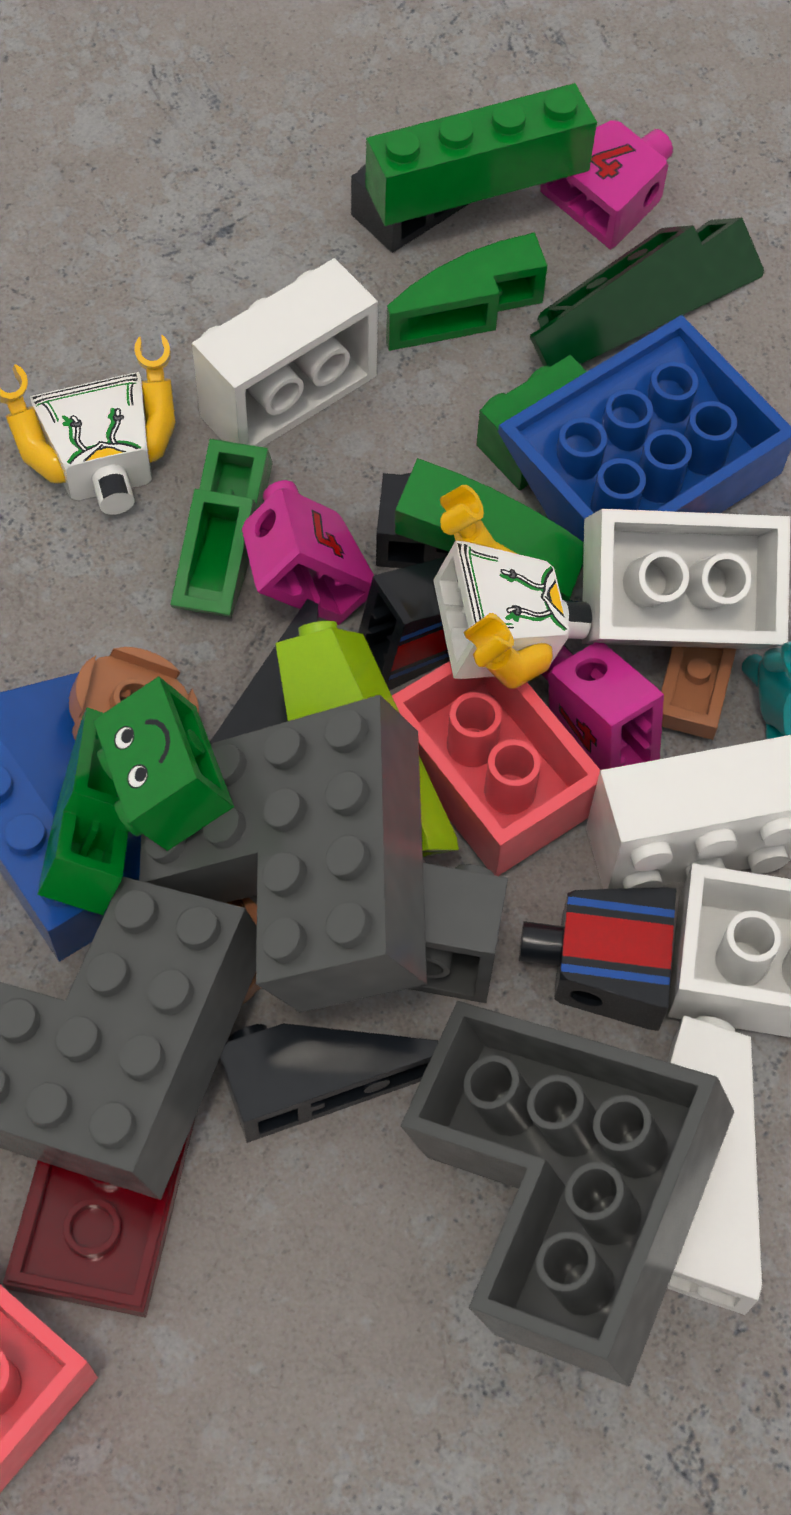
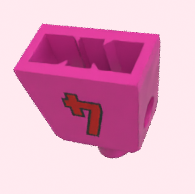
(622, 182)
(305, 553)
(606, 706)

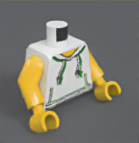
(97, 433)
(498, 606)

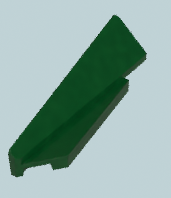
(647, 288)

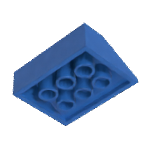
(649, 433)
(33, 765)

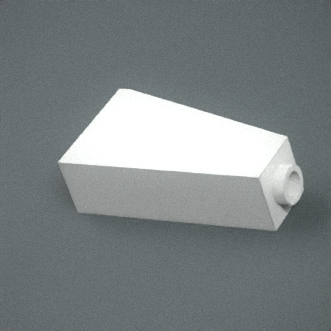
(723, 1244)

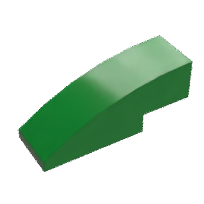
(468, 293)
(505, 519)
(213, 545)
(86, 835)

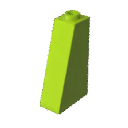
(336, 668)

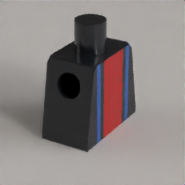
(405, 623)
(610, 952)

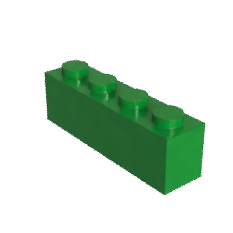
(479, 154)

